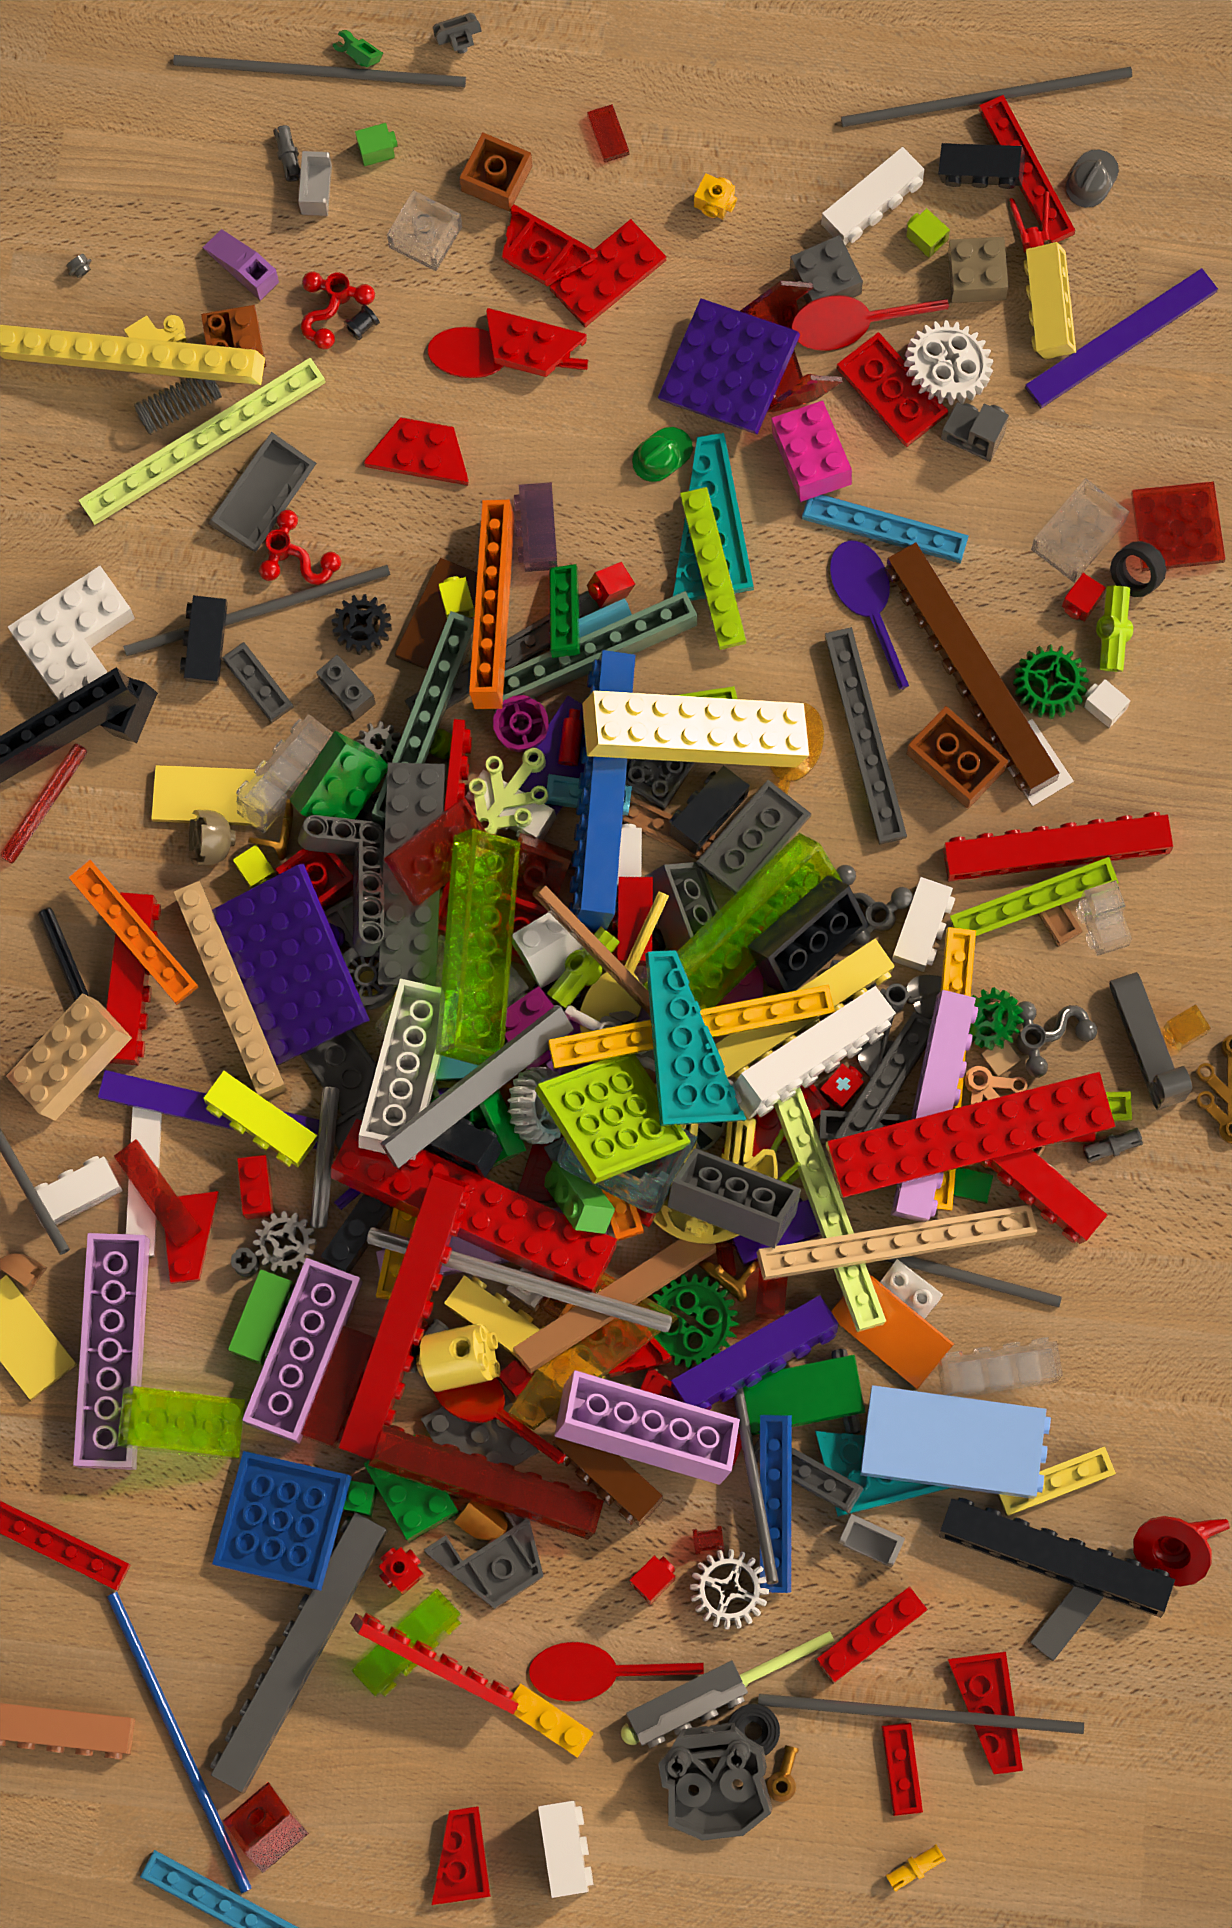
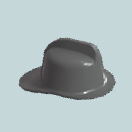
(1092, 178)

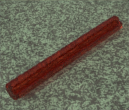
(43, 803)

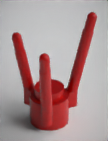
(1032, 236)

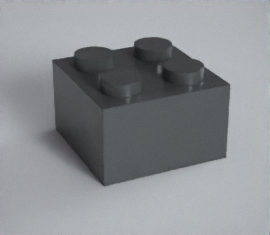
(828, 269)

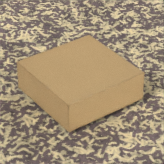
(1000, 1059)

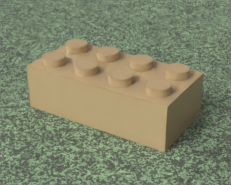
(68, 1057)

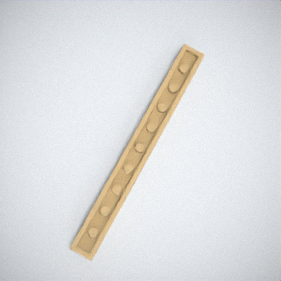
(896, 1242)

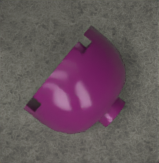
(521, 723)

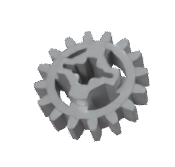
(279, 1254)

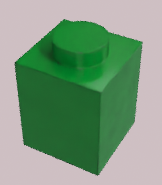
(360, 1498)

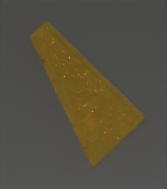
(592, 1355)

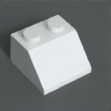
(544, 948)

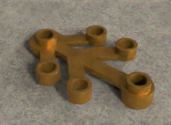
(1222, 1090)

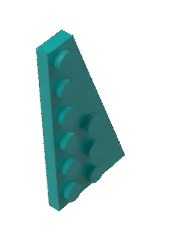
(714, 471)
(844, 1456)

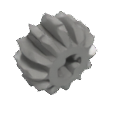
(386, 735)

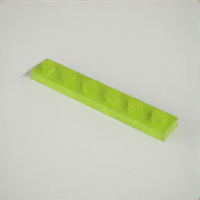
(713, 568)
(1034, 898)

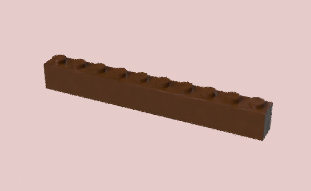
(971, 669)

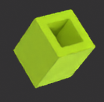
(927, 232)

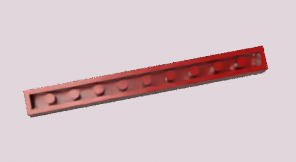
(405, 1313)

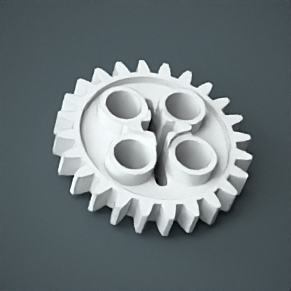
(948, 362)

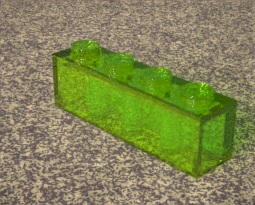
(425, 1624)

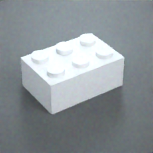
(565, 1848)

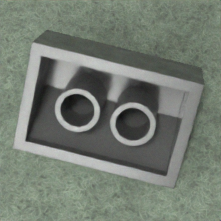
(688, 904)

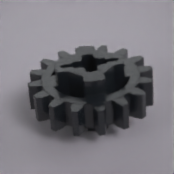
(367, 617)

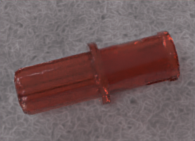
(725, 1256)

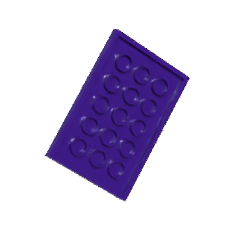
(290, 964)

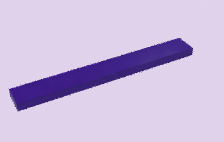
(1121, 338)
(171, 1100)

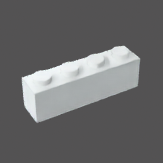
(873, 196)

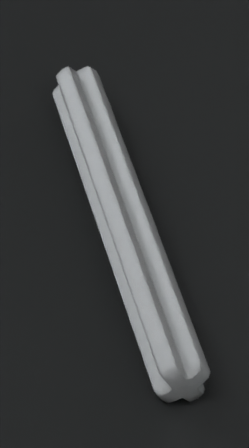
(324, 1157)

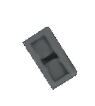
(346, 687)

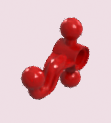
(313, 283)
(270, 569)

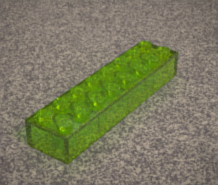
(477, 946)
(719, 951)

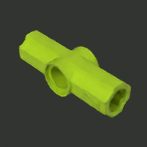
(1114, 628)
(580, 971)

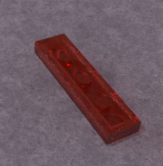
(157, 1193)

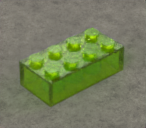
(181, 1422)

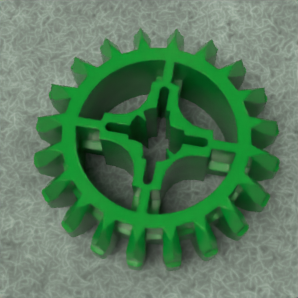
(1040, 679)

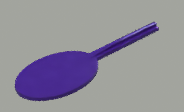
(865, 589)

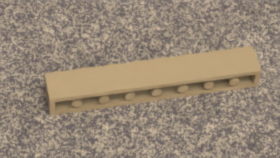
(230, 991)

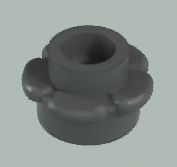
(79, 266)

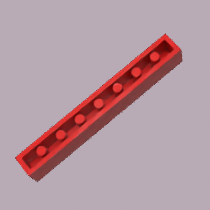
(1057, 847)

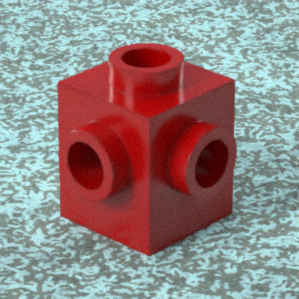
(409, 1577)

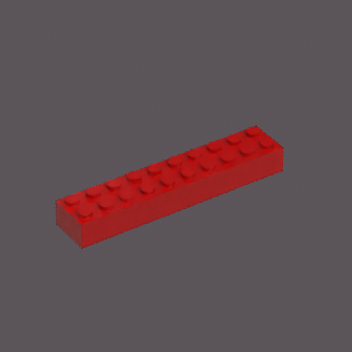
(493, 1220)

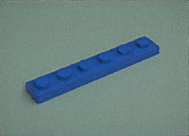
(777, 1493)

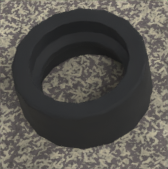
(1150, 556)

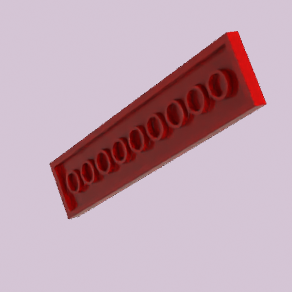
(970, 1134)

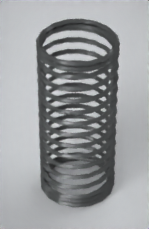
(145, 416)

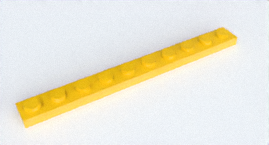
(958, 979)
(720, 1020)

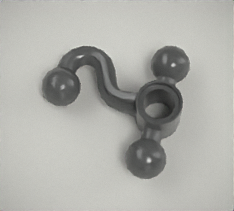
(900, 898)
(1037, 1065)

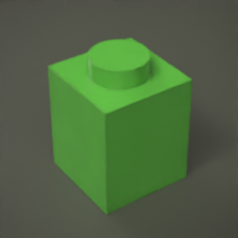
(376, 144)

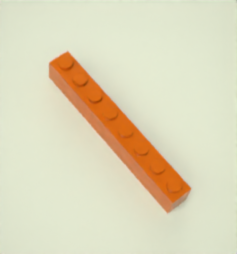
(492, 604)

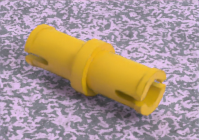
(915, 1867)

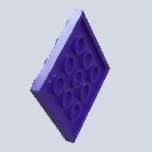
(729, 366)

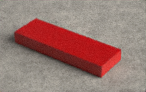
(902, 1769)

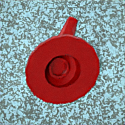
(1177, 1547)

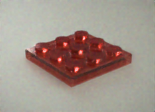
(1180, 523)

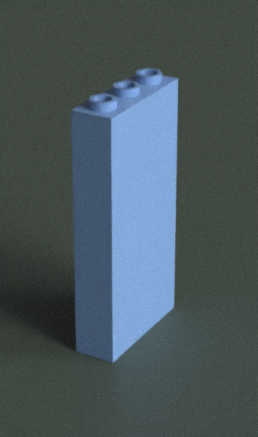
(955, 1442)

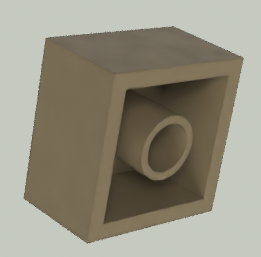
(977, 269)

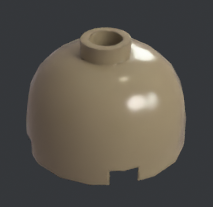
(210, 837)

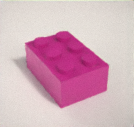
(811, 451)

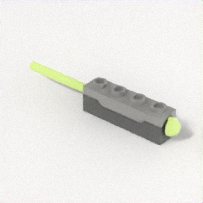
(703, 1696)

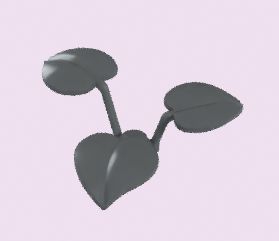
(920, 991)

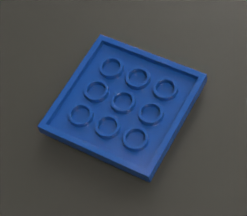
(282, 1520)

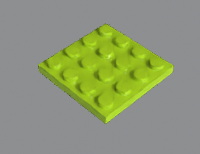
(610, 1116)

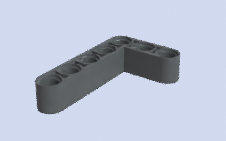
(363, 874)
(1164, 1081)

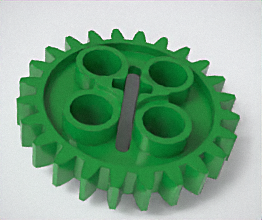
(706, 1299)

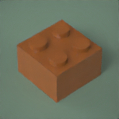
(496, 171)

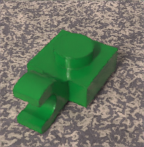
(360, 50)

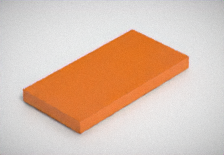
(903, 1341)

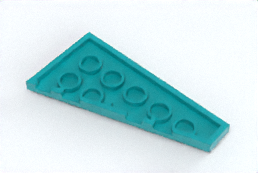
(687, 1062)

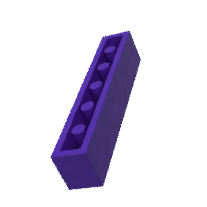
(756, 1355)

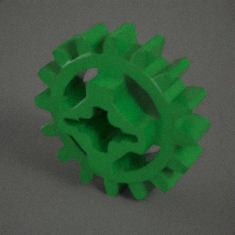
(1004, 1022)

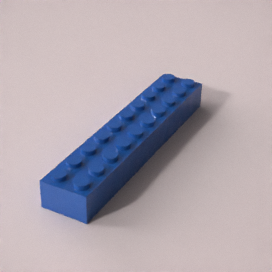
(600, 809)

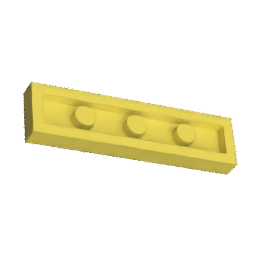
(1064, 1479)

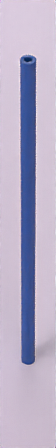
(179, 1742)

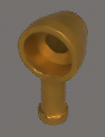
(784, 1775)

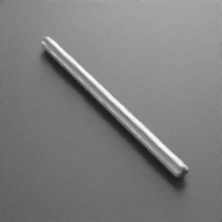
(534, 1284)

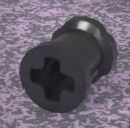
(361, 322)

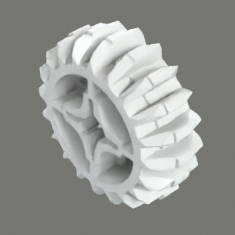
(527, 1109)
(738, 1565)

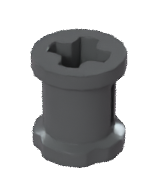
(238, 1256)

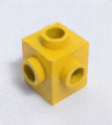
(715, 196)

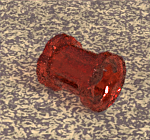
(708, 1540)

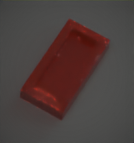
(608, 133)

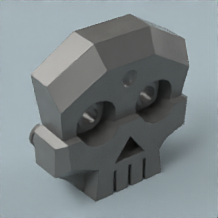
(719, 1805)

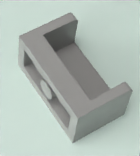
(315, 183)
(871, 1540)

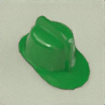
(662, 454)

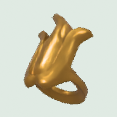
(281, 846)
(736, 1288)

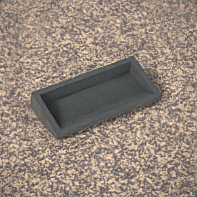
(262, 492)

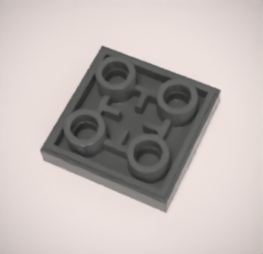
(656, 779)

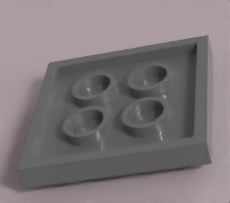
(486, 1438)

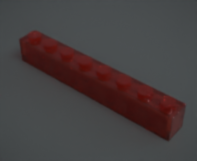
(486, 1482)

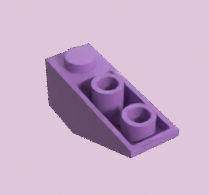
(243, 263)

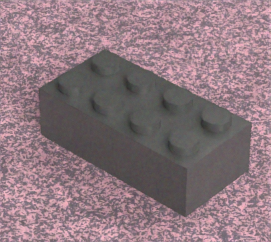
(734, 1198)

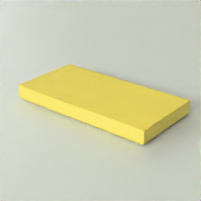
(186, 789)
(28, 1345)

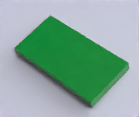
(807, 1393)

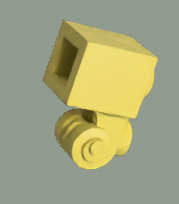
(172, 331)

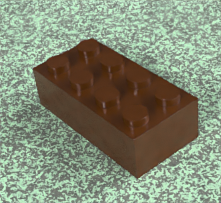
(614, 1479)

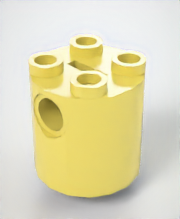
(458, 1357)

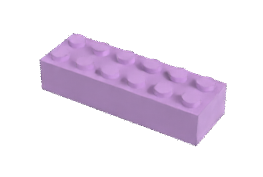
(302, 1350)
(647, 1427)

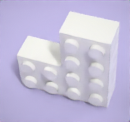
(67, 626)

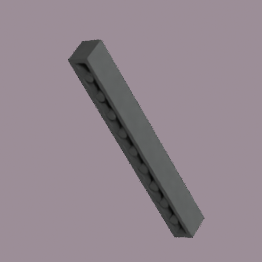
(298, 1654)

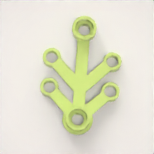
(506, 796)

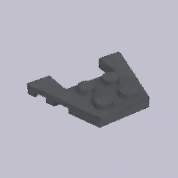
(497, 1569)

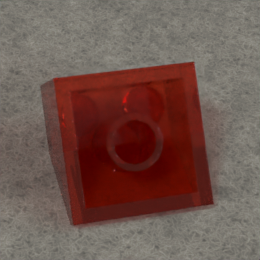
(265, 1827)

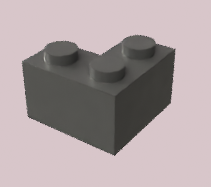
(976, 431)

